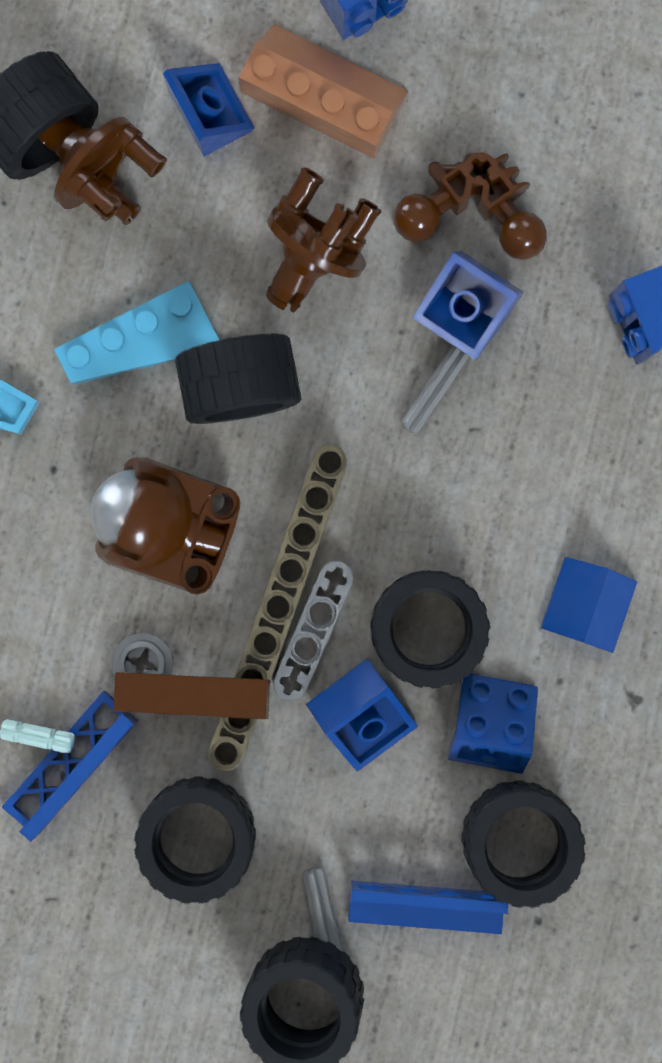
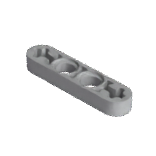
(318, 632)

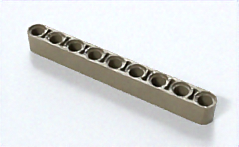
(277, 586)

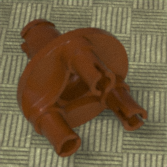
(91, 162)
(315, 246)

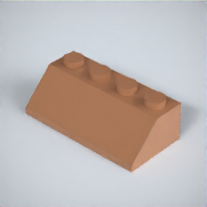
(321, 90)

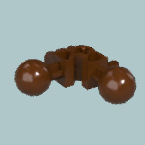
(520, 233)

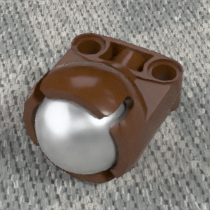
(163, 523)

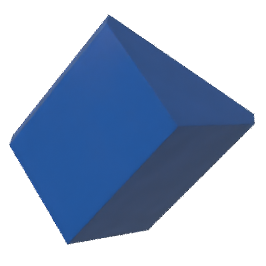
(208, 105)
(589, 604)

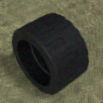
(32, 99)
(238, 378)
(474, 641)
(163, 873)
(555, 876)
(313, 961)

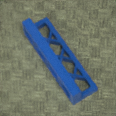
(75, 779)
(425, 907)

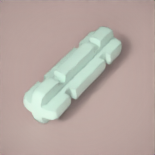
(37, 736)

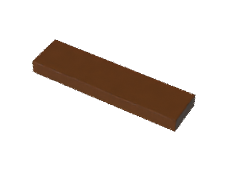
(192, 695)

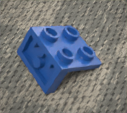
(494, 723)

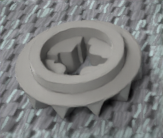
(135, 646)

